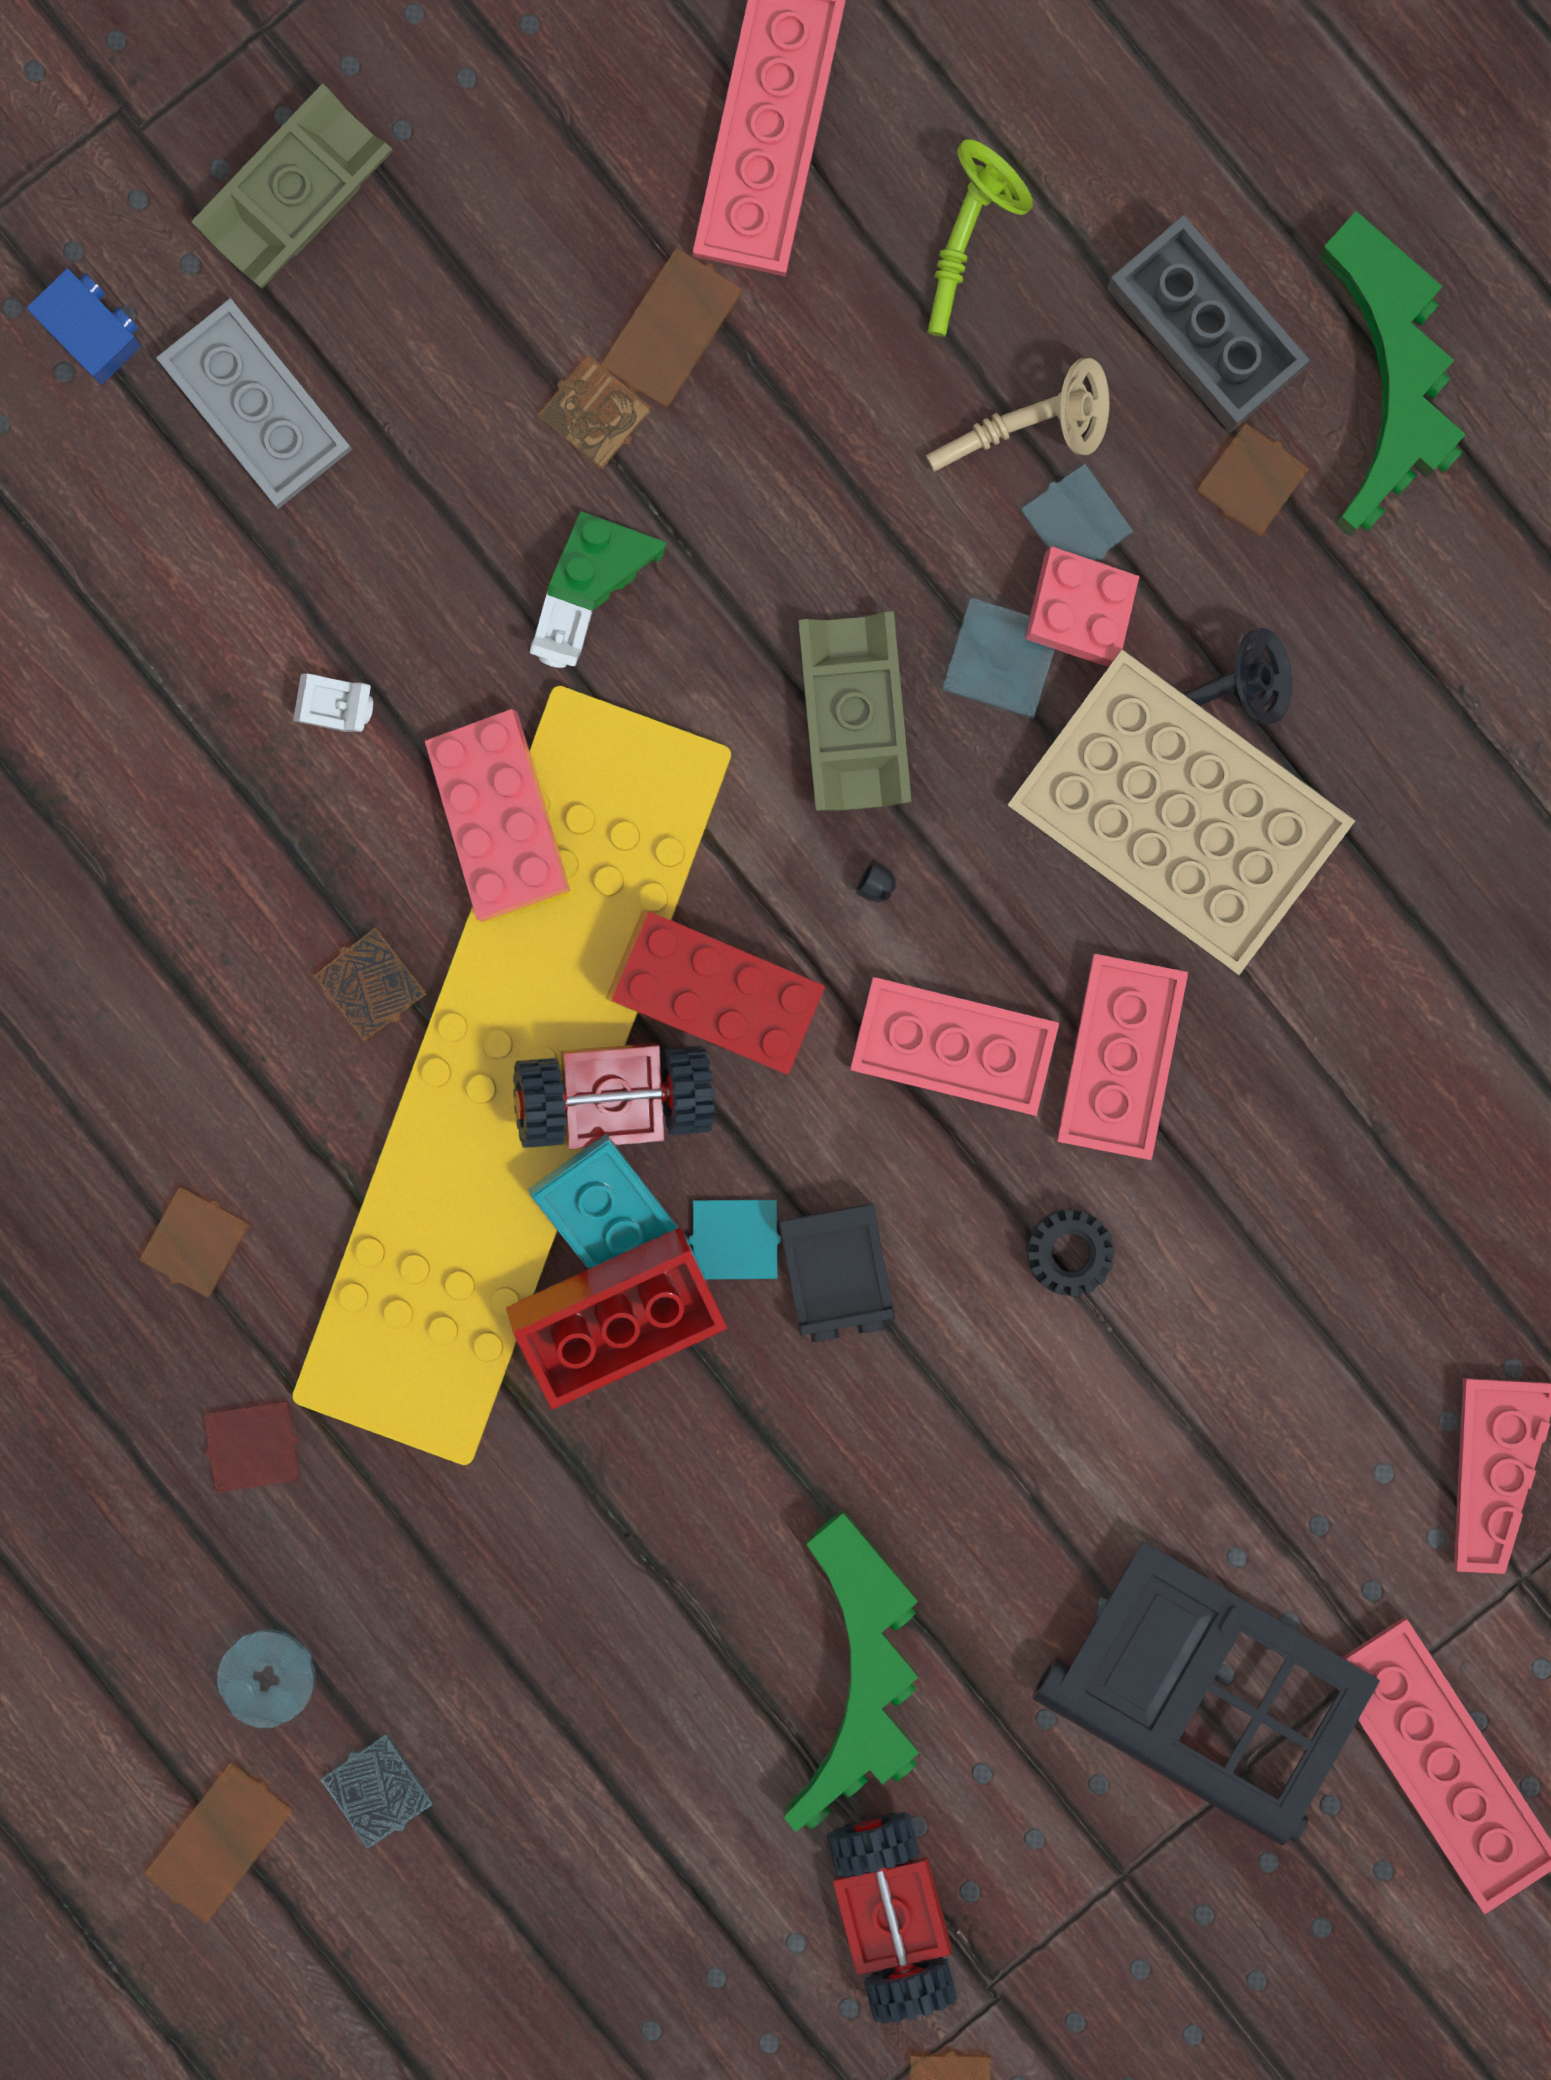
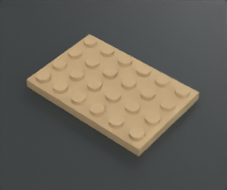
(1181, 812)

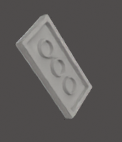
(254, 403)

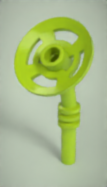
(986, 186)

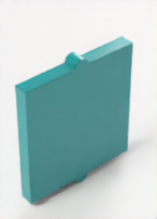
(736, 1238)

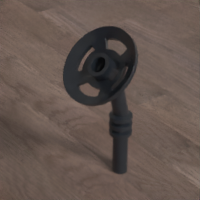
(1253, 678)

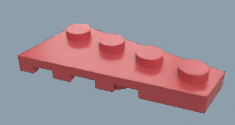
(1497, 1460)

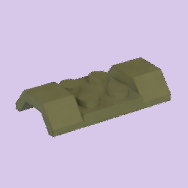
(291, 187)
(855, 712)

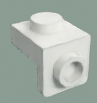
(560, 633)
(333, 703)

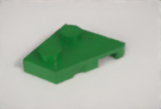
(600, 560)

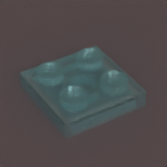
(996, 661)

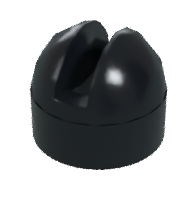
(876, 883)

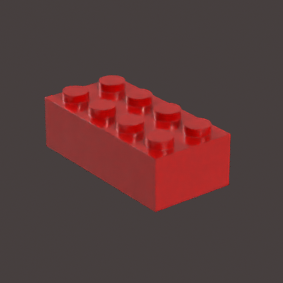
(715, 992)
(615, 1318)

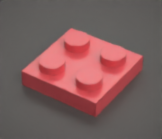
(1081, 607)

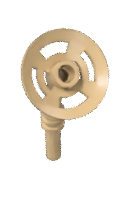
(1069, 406)

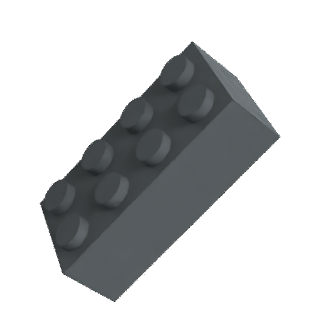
(1207, 323)

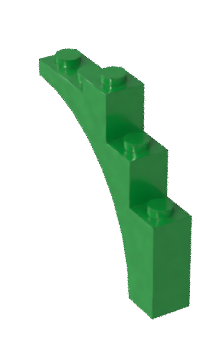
(1390, 296)
(879, 1673)

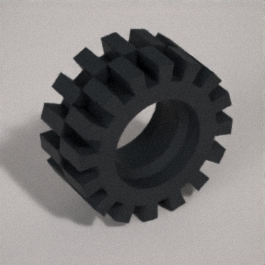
(1099, 1259)

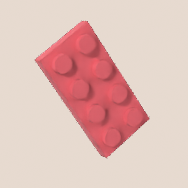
(497, 815)
(954, 1046)
(1122, 1056)

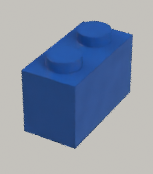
(85, 326)

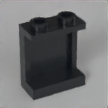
(837, 1272)

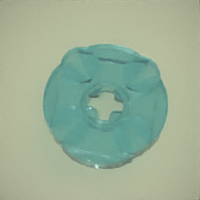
(243, 1694)

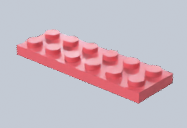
(768, 133)
(1449, 1769)

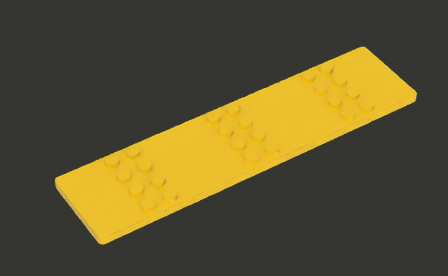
(448, 1222)

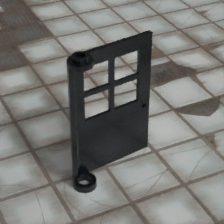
(1157, 1659)

